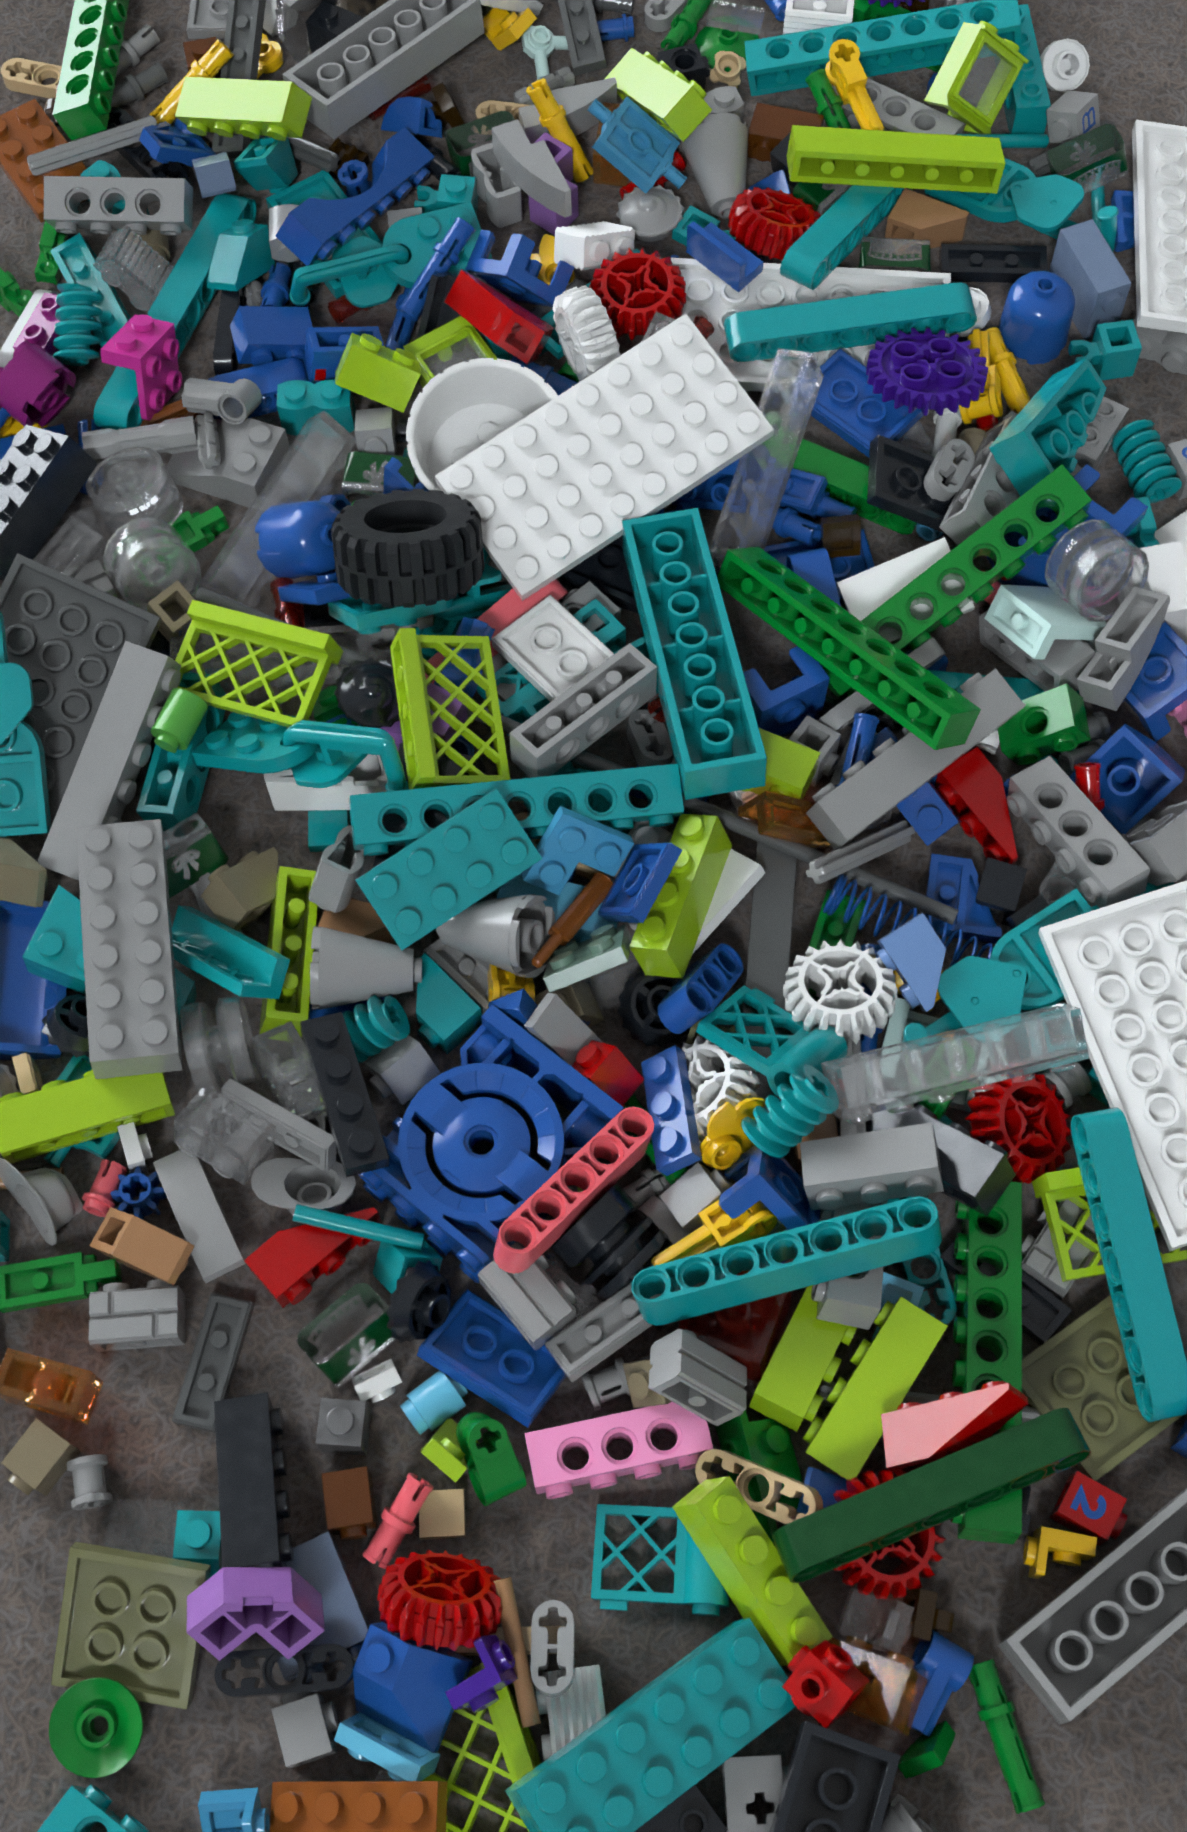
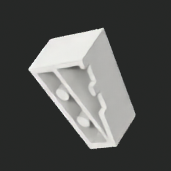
(288, 796)

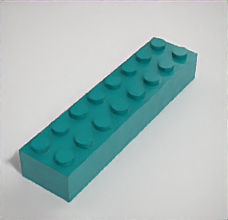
(694, 654)

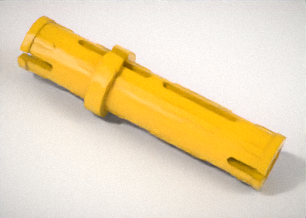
(205, 67)
(553, 118)
(1005, 361)

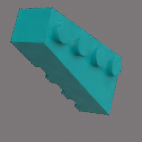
(1050, 426)
(58, 949)

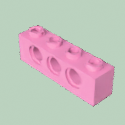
(593, 1436)

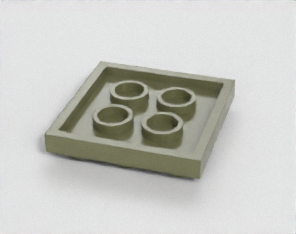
(1090, 1375)
(129, 1623)

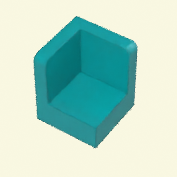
(394, 1260)

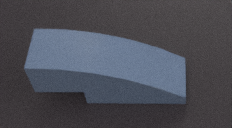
(214, 175)

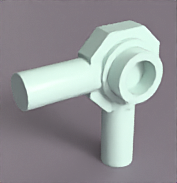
(539, 44)

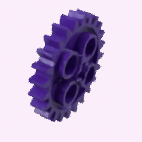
(926, 371)

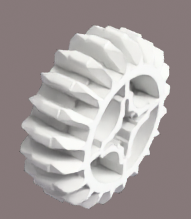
(584, 331)
(836, 978)
(709, 1086)

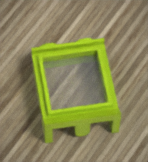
(976, 76)
(447, 346)

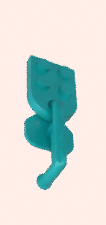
(1035, 202)
(373, 269)
(370, 618)
(315, 751)
(22, 760)
(995, 987)

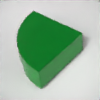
(927, 1751)

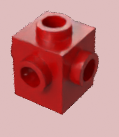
(824, 1682)

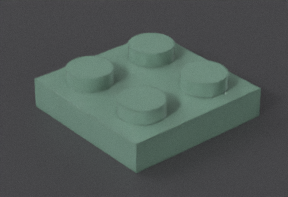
(590, 957)

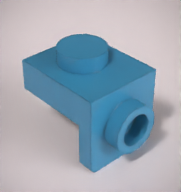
(233, 1811)

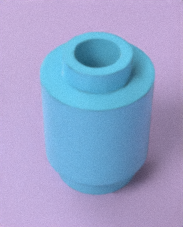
(434, 1402)

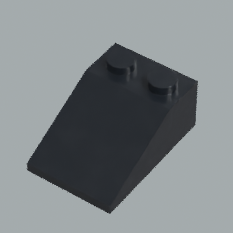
(335, 17)

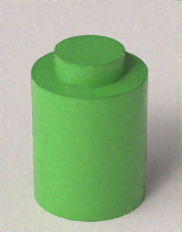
(178, 720)

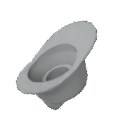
(296, 1181)
(44, 1196)

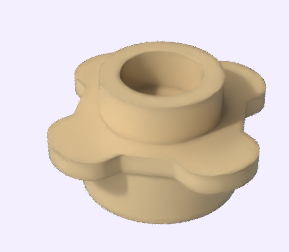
(731, 60)

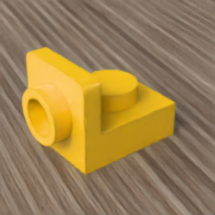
(505, 27)
(1066, 1547)

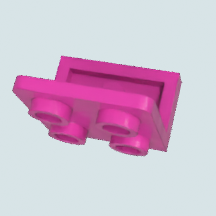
(151, 351)

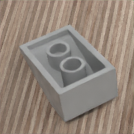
(247, 461)
(1162, 843)

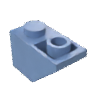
(917, 958)

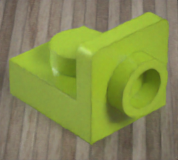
(445, 1451)

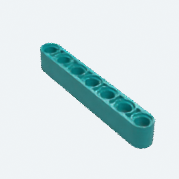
(837, 233)
(848, 321)
(803, 1244)
(1132, 1263)

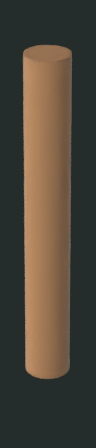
(514, 1638)

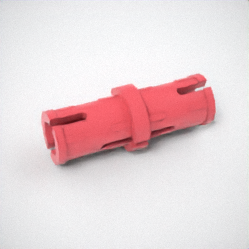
(397, 1520)

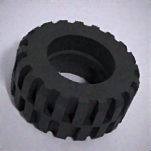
(408, 548)

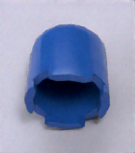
(1037, 316)
(297, 539)

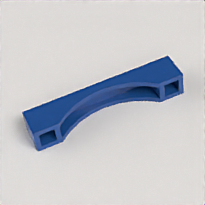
(320, 224)

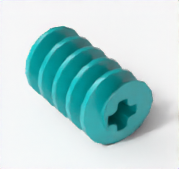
(76, 324)
(1145, 461)
(376, 1026)
(794, 1115)

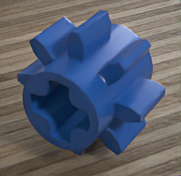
(130, 1187)

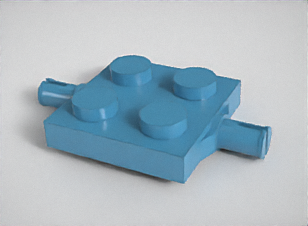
(636, 144)

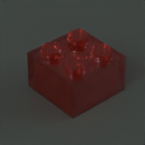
(744, 1331)

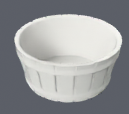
(468, 409)

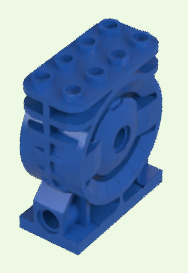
(465, 1109)

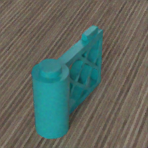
(787, 1051)
(693, 1577)

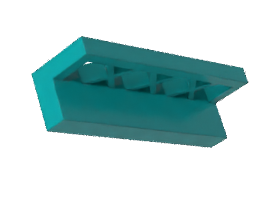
(76, 262)
(611, 635)
(227, 955)

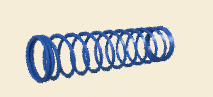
(836, 897)

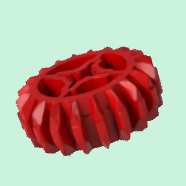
(769, 220)
(636, 284)
(1030, 1124)
(912, 1554)
(439, 1599)

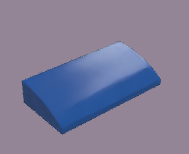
(23, 994)

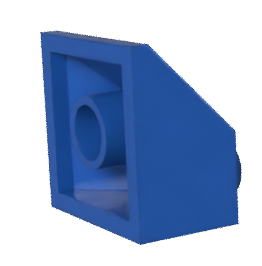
(1133, 776)
(407, 1685)

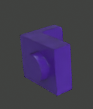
(481, 1688)

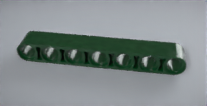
(930, 1495)

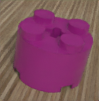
(34, 385)

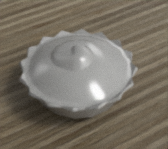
(650, 213)

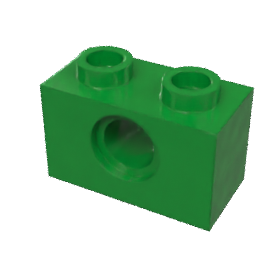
(1065, 728)

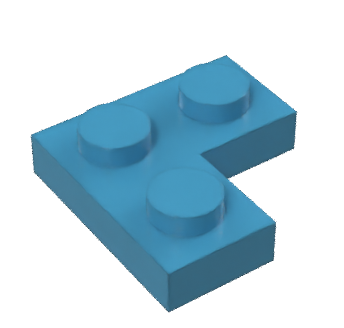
(573, 840)

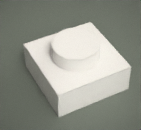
(135, 1147)
(377, 1382)

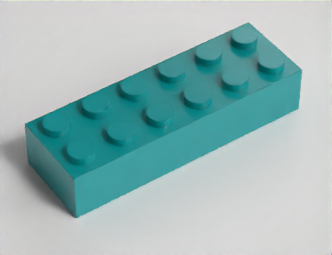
(659, 1739)

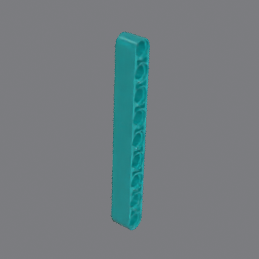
(179, 302)

